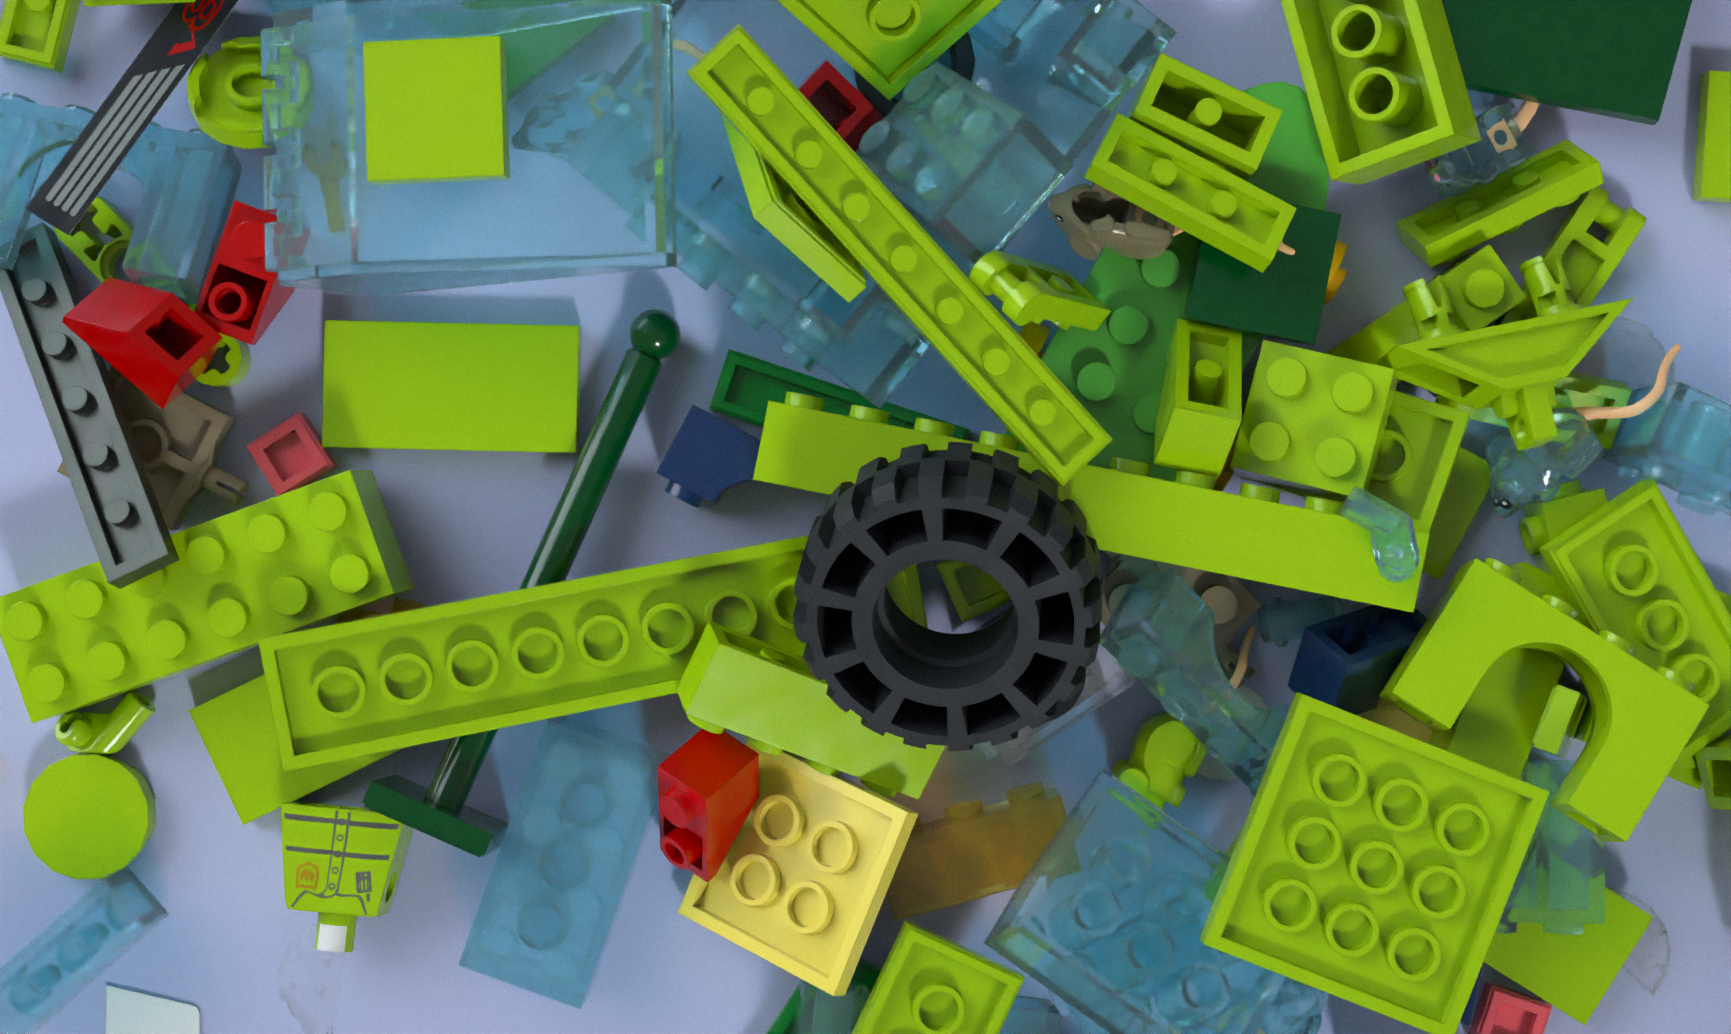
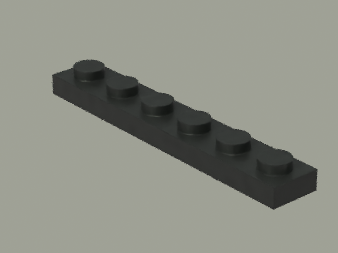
(85, 415)

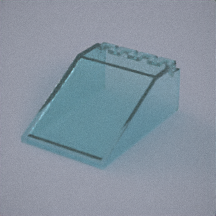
(584, 149)

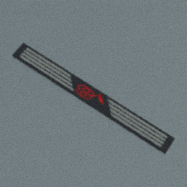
(127, 112)

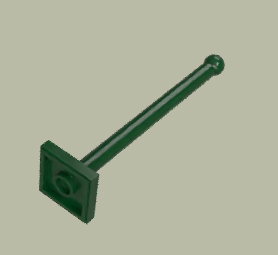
(441, 808)

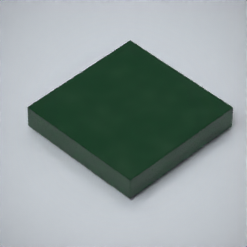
(1279, 302)

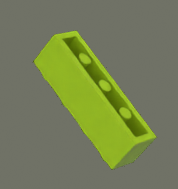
(1510, 698)
(782, 707)

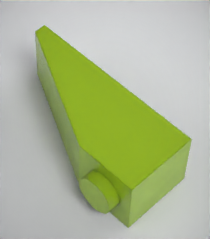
(1478, 292)

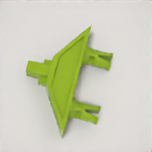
(1506, 363)

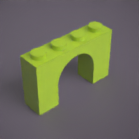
(1637, 711)

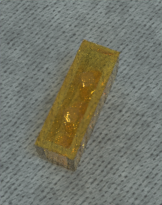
(974, 850)

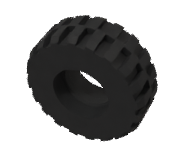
(930, 681)

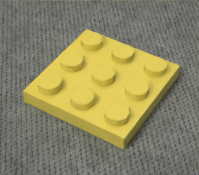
(805, 872)

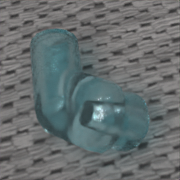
(1390, 532)

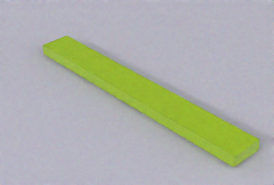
(898, 254)

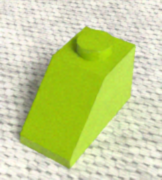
(1199, 398)

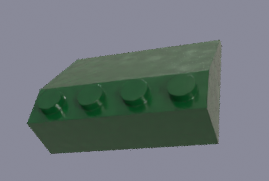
(1571, 53)

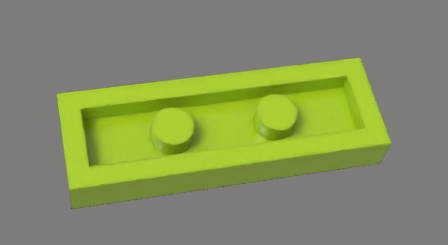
(1190, 192)
(1501, 206)

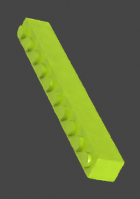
(1123, 507)

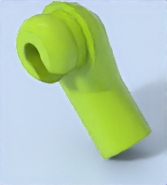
(104, 731)

